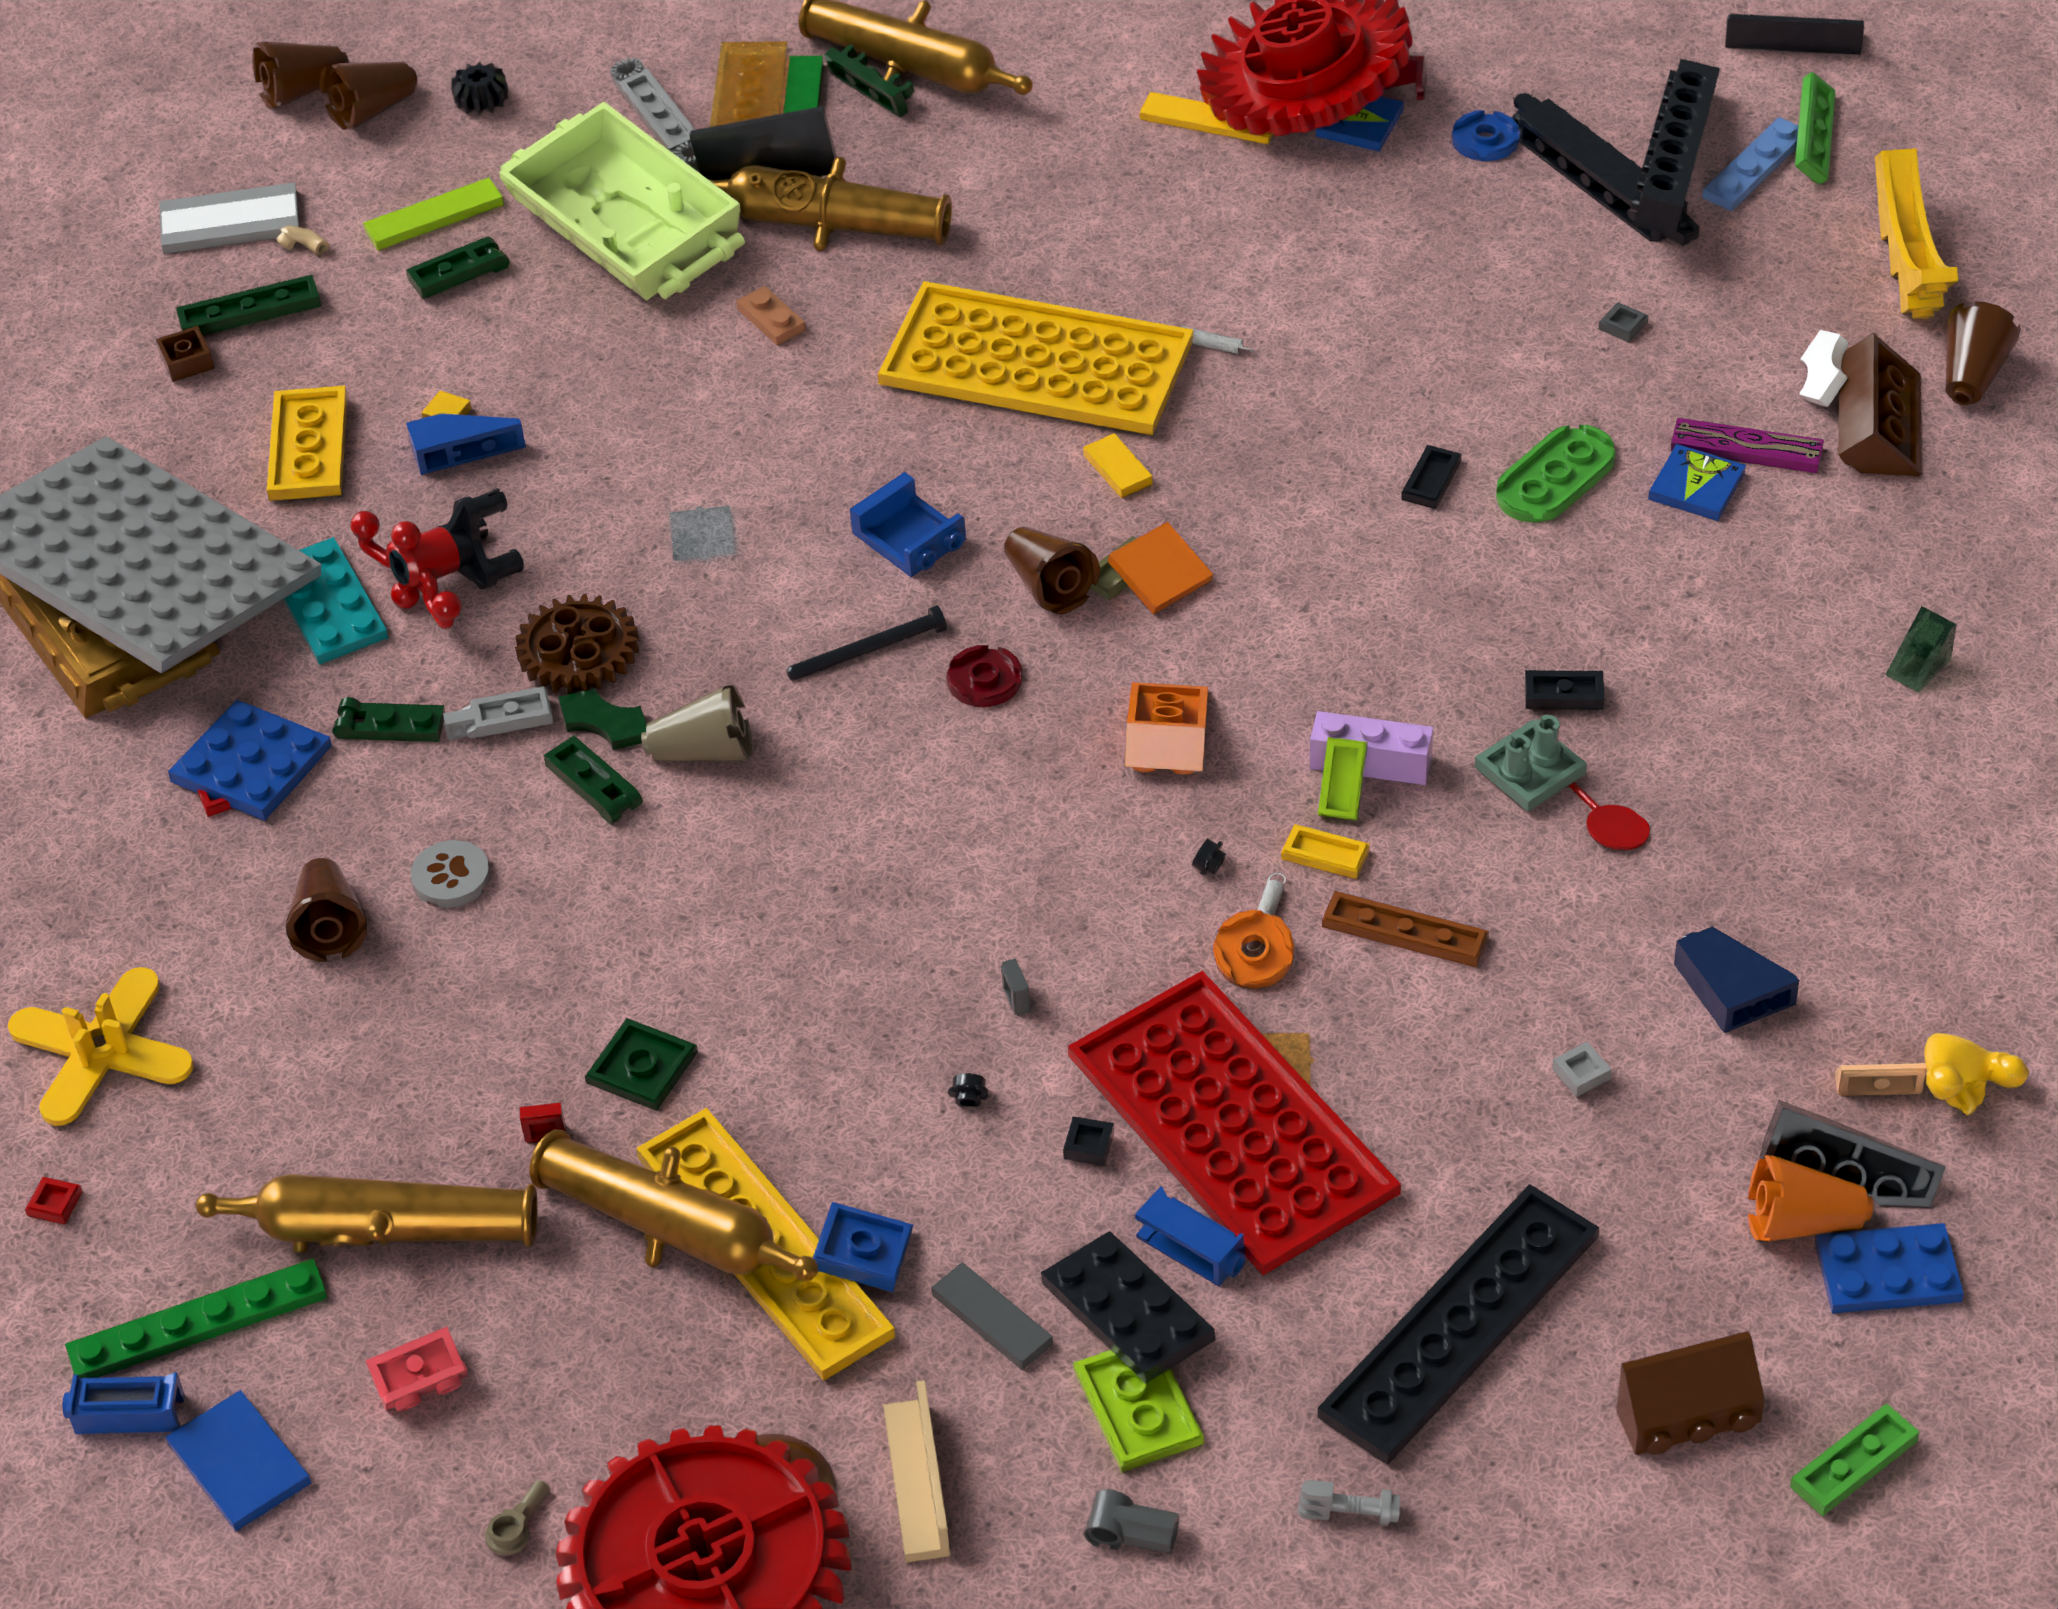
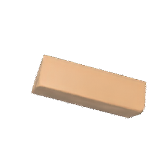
(1880, 1079)

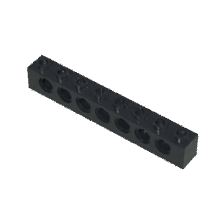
(1674, 147)

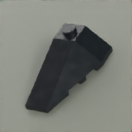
(1885, 1170)

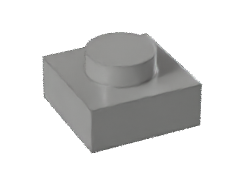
(1581, 1069)

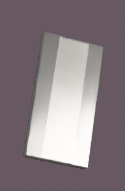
(227, 217)

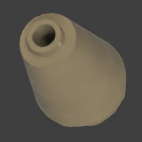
(702, 730)

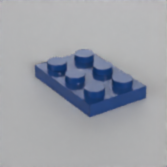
(1888, 1268)

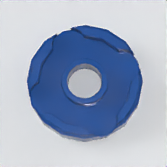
(1492, 148)

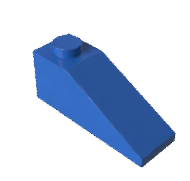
(458, 439)

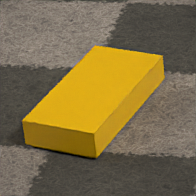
(1117, 465)
(1325, 851)

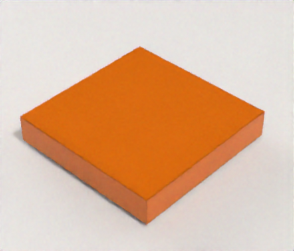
(1160, 567)

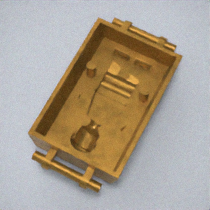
(84, 663)

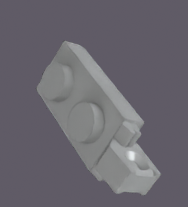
(500, 714)

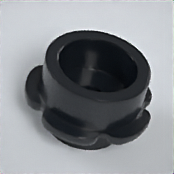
(1209, 857)
(968, 1089)

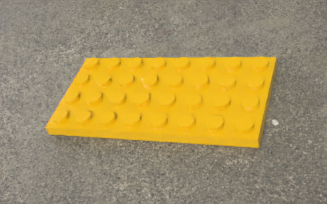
(1037, 357)

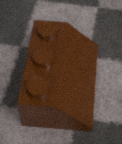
(1690, 1394)

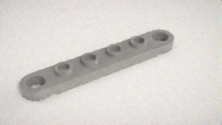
(655, 108)

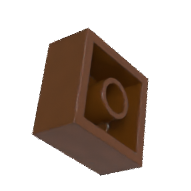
(185, 353)

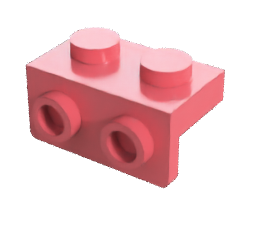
(417, 1369)

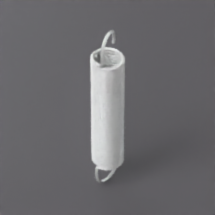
(1217, 341)
(1270, 898)

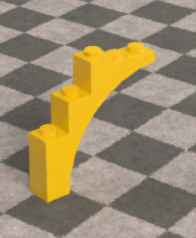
(1905, 226)

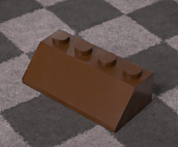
(1879, 410)

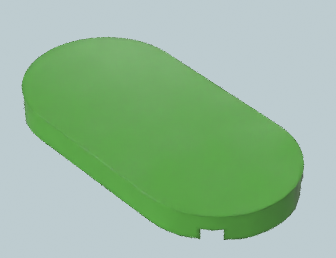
(1555, 473)

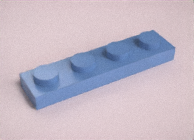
(1753, 165)

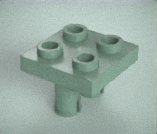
(1531, 763)

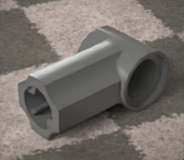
(1119, 1521)

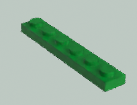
(196, 1320)

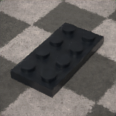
(1128, 1307)

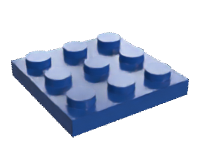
(250, 759)

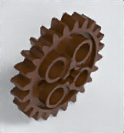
(577, 644)

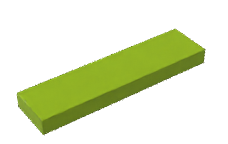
(433, 213)

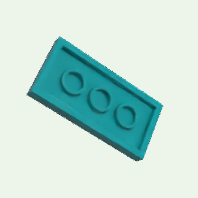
(334, 608)

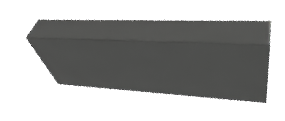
(992, 1316)

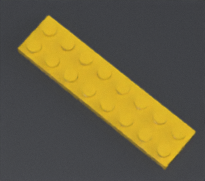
(823, 1318)

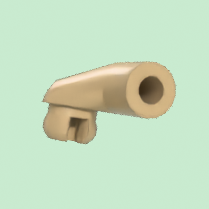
(306, 237)

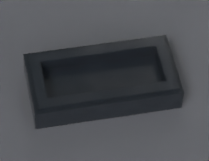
(1431, 476)

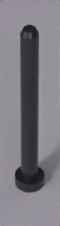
(934, 620)

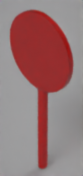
(1614, 824)

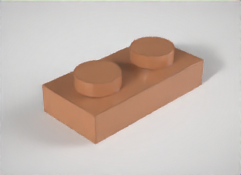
(770, 315)

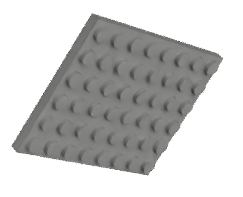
(141, 554)

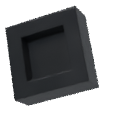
(1088, 1141)

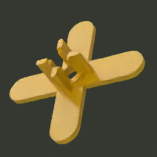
(87, 1064)

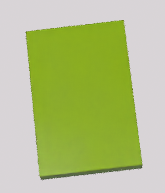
(1136, 1417)

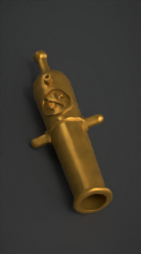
(908, 45)
(836, 204)
(664, 1207)
(381, 1211)

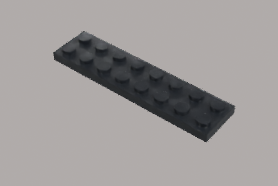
(1457, 1324)

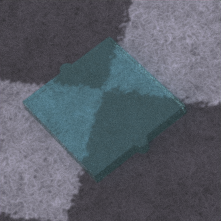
(701, 533)

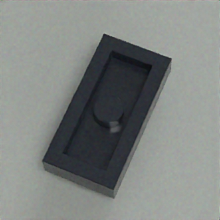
(1564, 690)

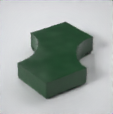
(591, 713)

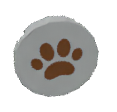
(450, 873)

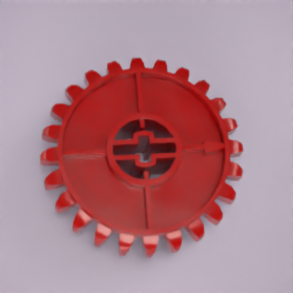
(1305, 63)
(705, 1529)

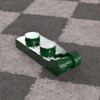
(457, 267)
(388, 721)
(592, 779)

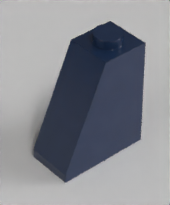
(1733, 979)

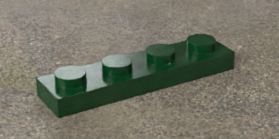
(250, 306)

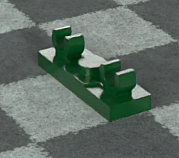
(868, 79)

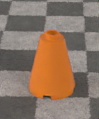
(1803, 1201)

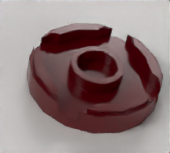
(979, 686)

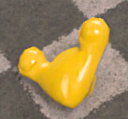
(1961, 1069)

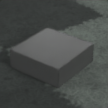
(1623, 322)
(1015, 987)

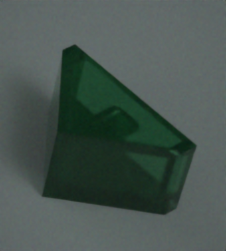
(1923, 650)

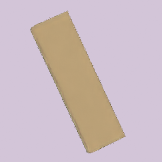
(917, 1478)

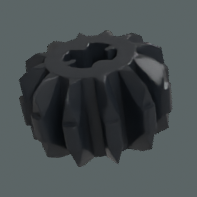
(479, 88)

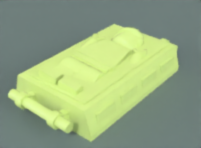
(626, 202)

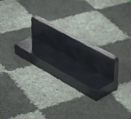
(1794, 34)

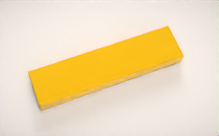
(1191, 115)

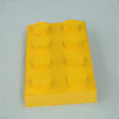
(307, 443)

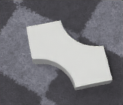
(1824, 368)

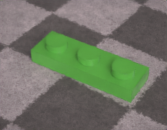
(1854, 1459)

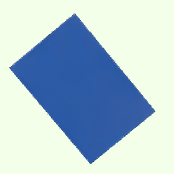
(238, 1460)

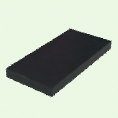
(779, 141)

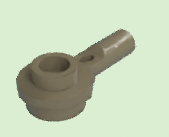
(509, 1530)

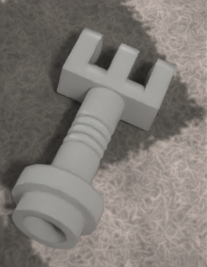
(1318, 1500)

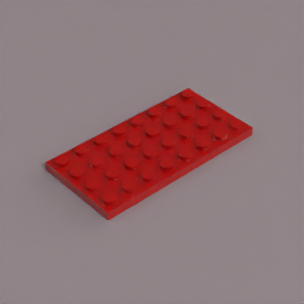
(1234, 1121)

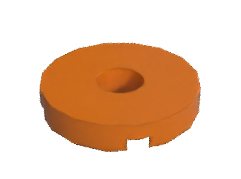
(1259, 970)

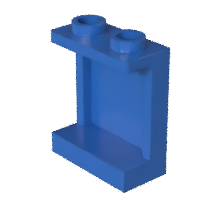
(906, 526)

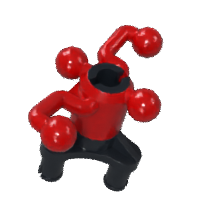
(426, 556)

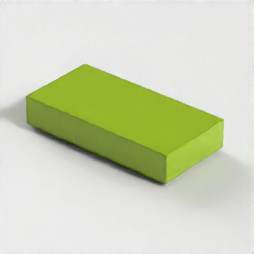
(1342, 778)

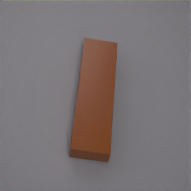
(1405, 928)

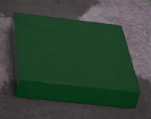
(641, 1064)

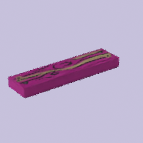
(1749, 445)

